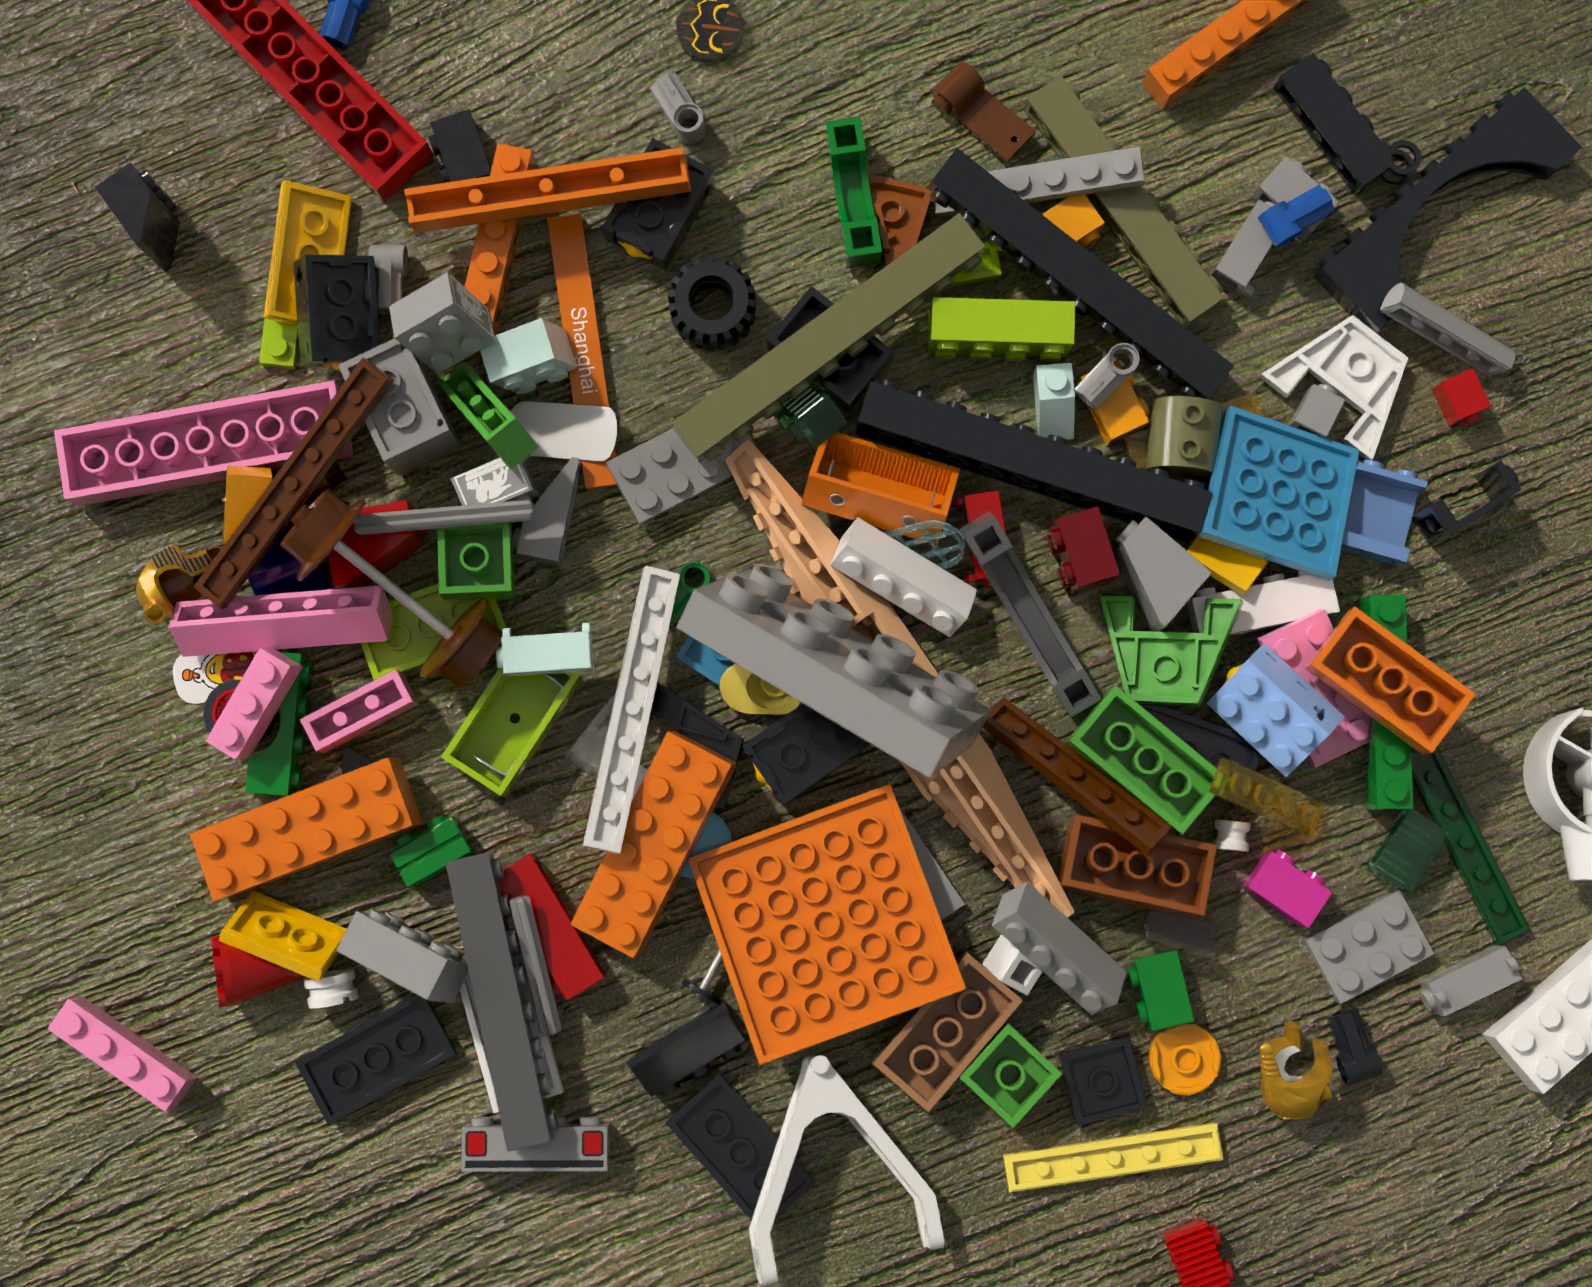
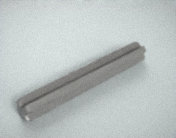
(535, 965)

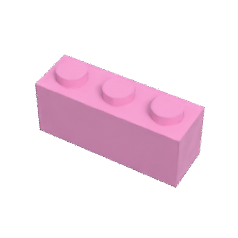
(254, 703)
(359, 711)

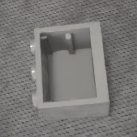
(409, 418)

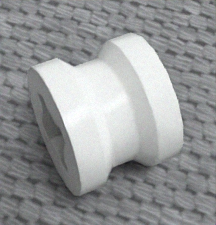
(1231, 835)

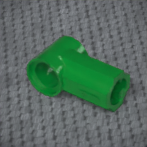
(684, 591)

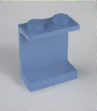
(1381, 513)

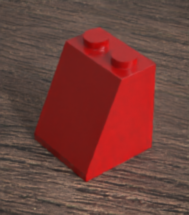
(379, 549)

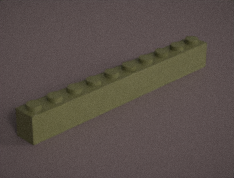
(829, 338)

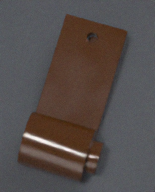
(968, 102)

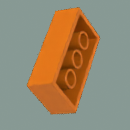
(1390, 681)

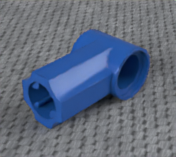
(342, 21)
(1287, 220)

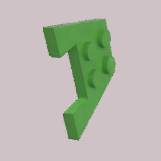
(1168, 665)

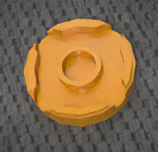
(1184, 1059)

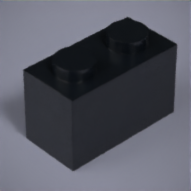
(460, 147)

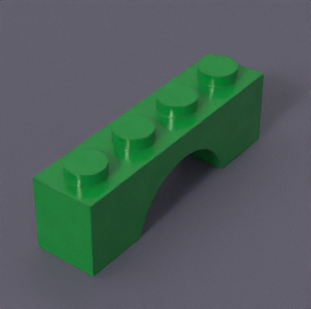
(852, 192)
(276, 768)

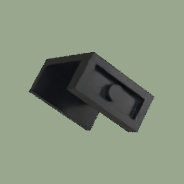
(1438, 522)

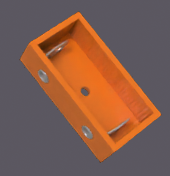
(879, 484)

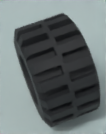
(712, 275)

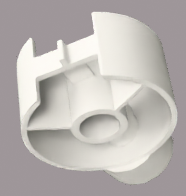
(1543, 795)

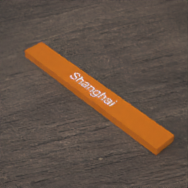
(581, 326)

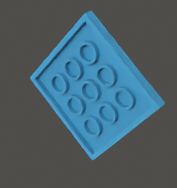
(1280, 493)

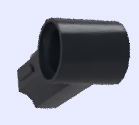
(1356, 1057)

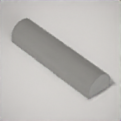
(1447, 330)

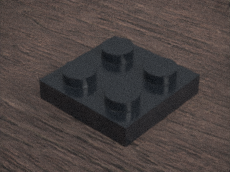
(1102, 1081)

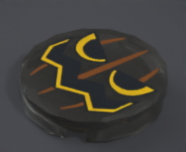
(710, 29)

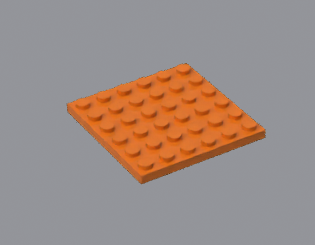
(826, 924)

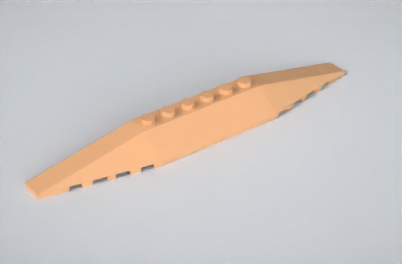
(969, 787)

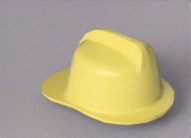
(752, 694)

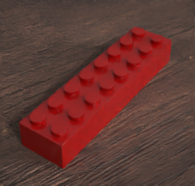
(320, 89)

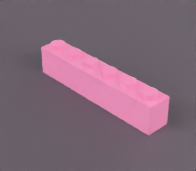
(282, 621)

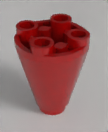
(244, 975)

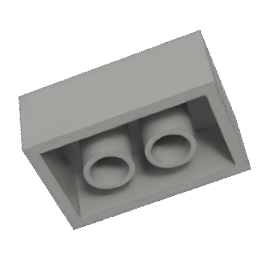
(405, 955)

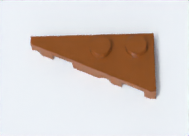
(900, 213)

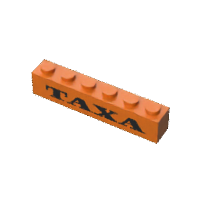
(1215, 47)
(497, 243)

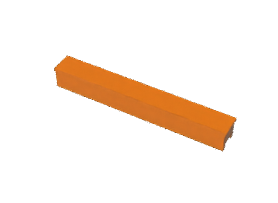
(547, 190)

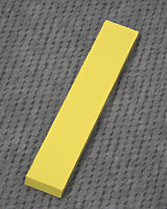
(1113, 1157)

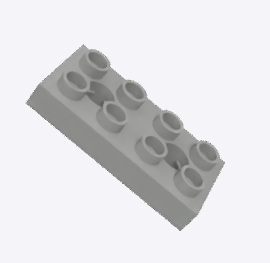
(836, 669)

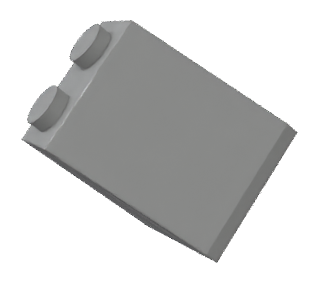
(1157, 572)

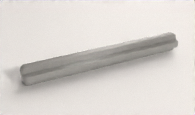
(444, 517)

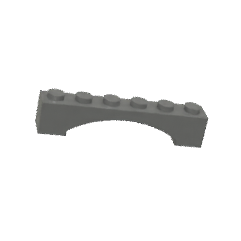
(1029, 614)

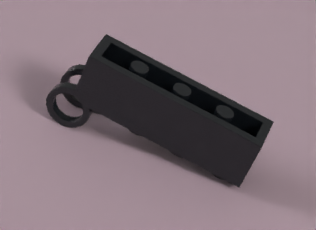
(1340, 129)

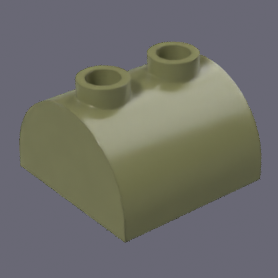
(1184, 435)

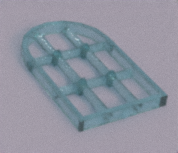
(927, 537)

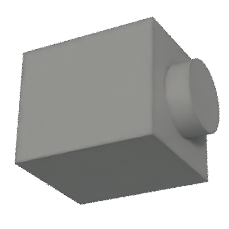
(1317, 410)

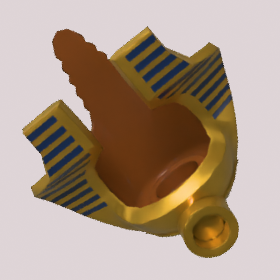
(170, 580)

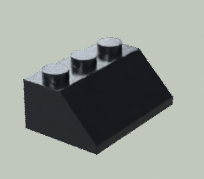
(143, 212)
(687, 1050)

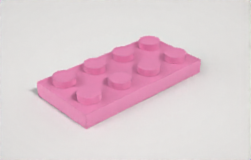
(1297, 646)

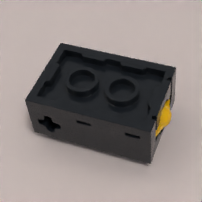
(659, 224)
(335, 308)
(801, 751)

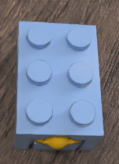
(1275, 709)

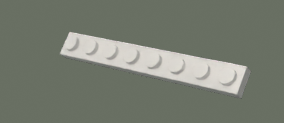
(631, 710)

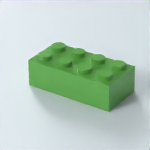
(1145, 759)

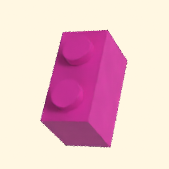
(1287, 888)

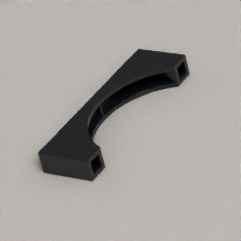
(1515, 139)

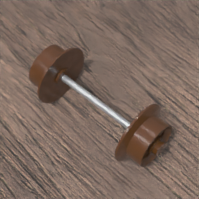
(463, 648)

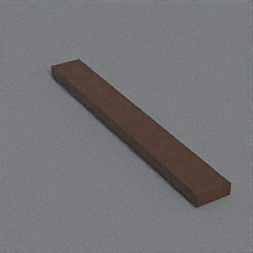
(294, 483)

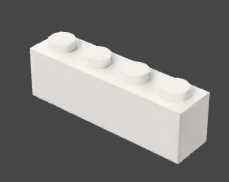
(903, 577)
(1271, 603)

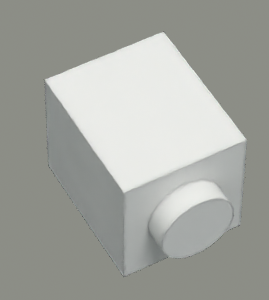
(1012, 966)

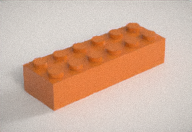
(306, 829)
(657, 841)

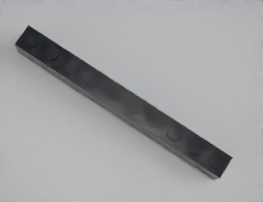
(1078, 276)

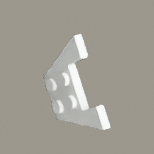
(1358, 367)

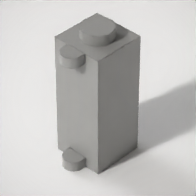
(1244, 253)
(1469, 980)

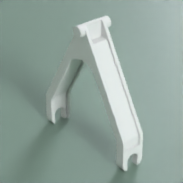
(816, 1093)

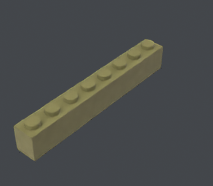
(1129, 211)

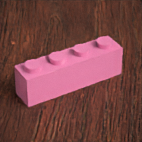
(122, 1053)

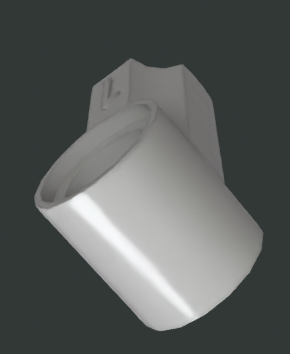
(678, 108)
(390, 269)
(1106, 377)

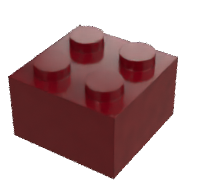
(1082, 551)

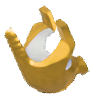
(1294, 1095)

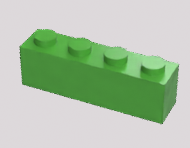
(488, 415)

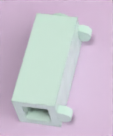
(546, 653)

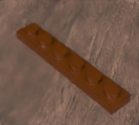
(1076, 776)

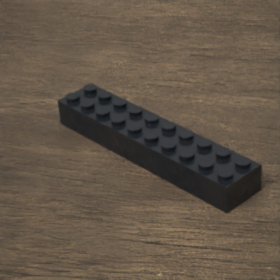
(1031, 461)

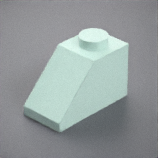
(1054, 400)

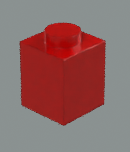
(1461, 398)

